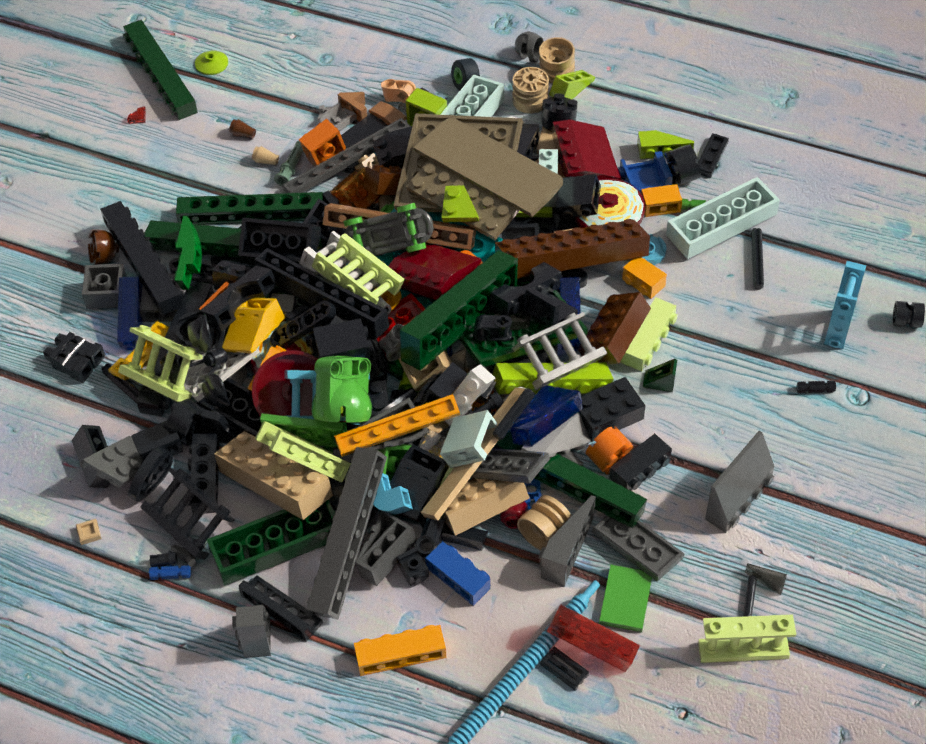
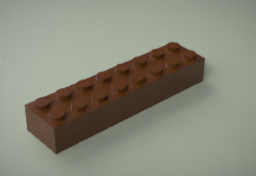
(578, 246)

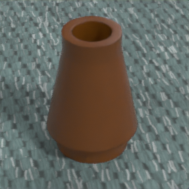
(241, 129)

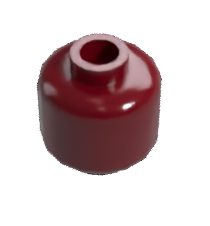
(511, 515)

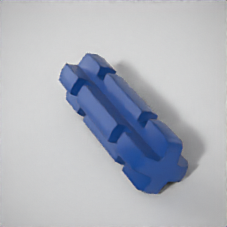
(170, 572)

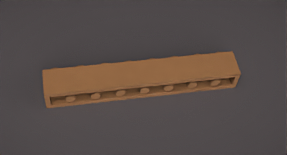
(443, 233)

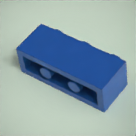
(458, 573)

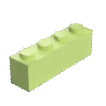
(650, 334)

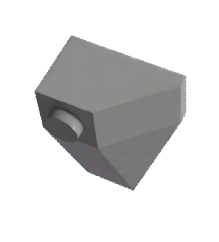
(565, 437)

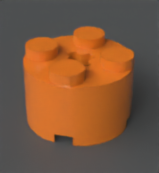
(608, 449)

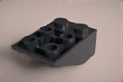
(421, 475)

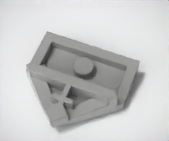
(337, 115)

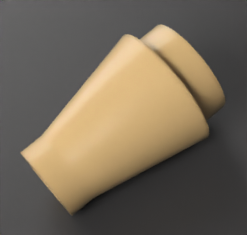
(264, 156)

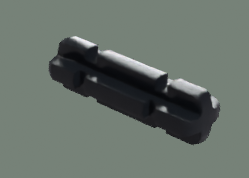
(816, 386)

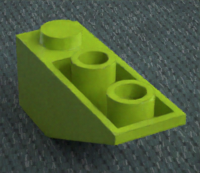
(655, 141)

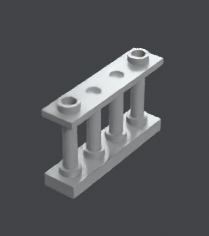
(560, 369)

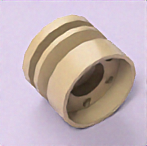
(557, 57)
(529, 89)
(542, 521)

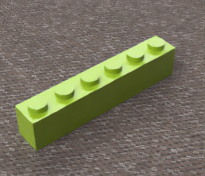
(524, 374)

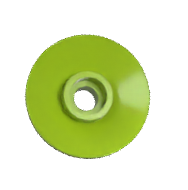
(211, 62)

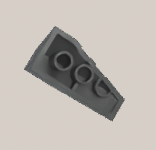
(404, 439)

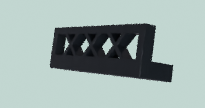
(278, 611)

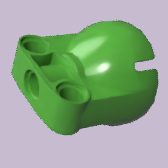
(342, 383)

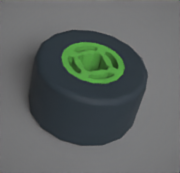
(462, 71)

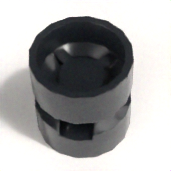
(908, 314)

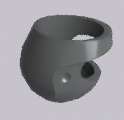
(528, 45)

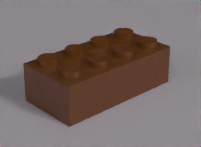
(617, 325)

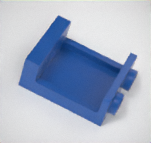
(647, 173)

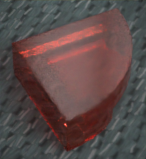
(138, 116)

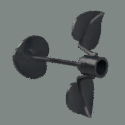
(200, 337)

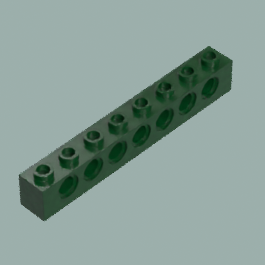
(232, 208)

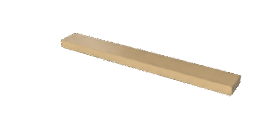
(460, 475)

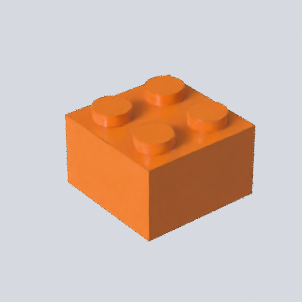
(322, 142)

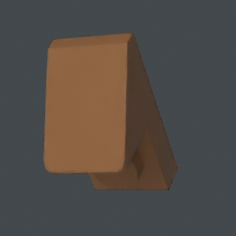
(354, 102)

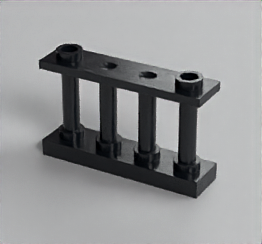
(169, 521)

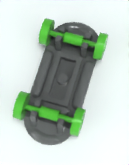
(392, 232)

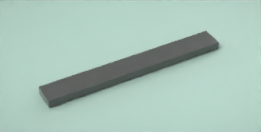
(339, 161)

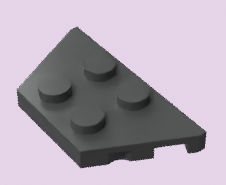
(116, 462)

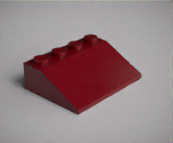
(584, 150)
(433, 269)

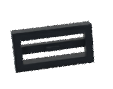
(559, 674)

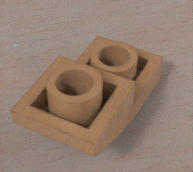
(387, 112)

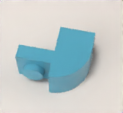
(392, 500)

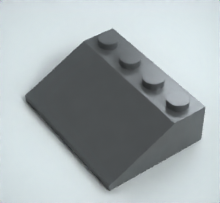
(740, 484)

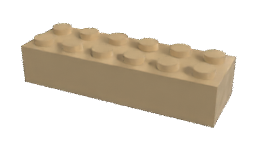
(273, 475)

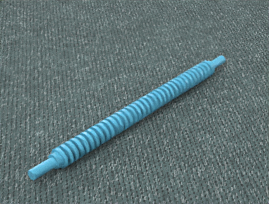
(515, 675)

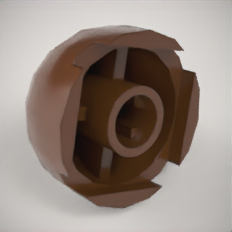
(102, 247)

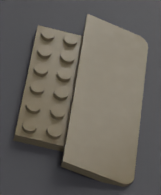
(492, 173)

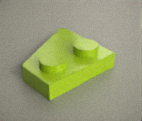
(458, 205)

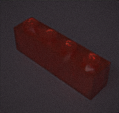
(593, 638)

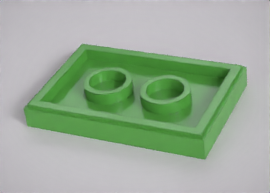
(625, 598)

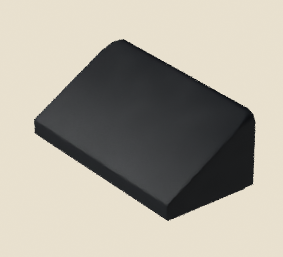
(471, 538)

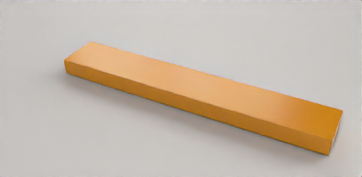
(397, 425)

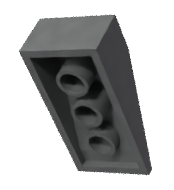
(565, 545)

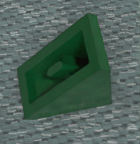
(661, 376)

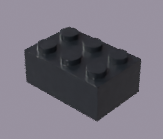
(611, 406)

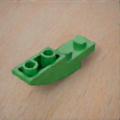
(190, 252)

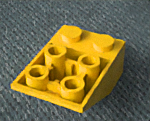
(253, 324)

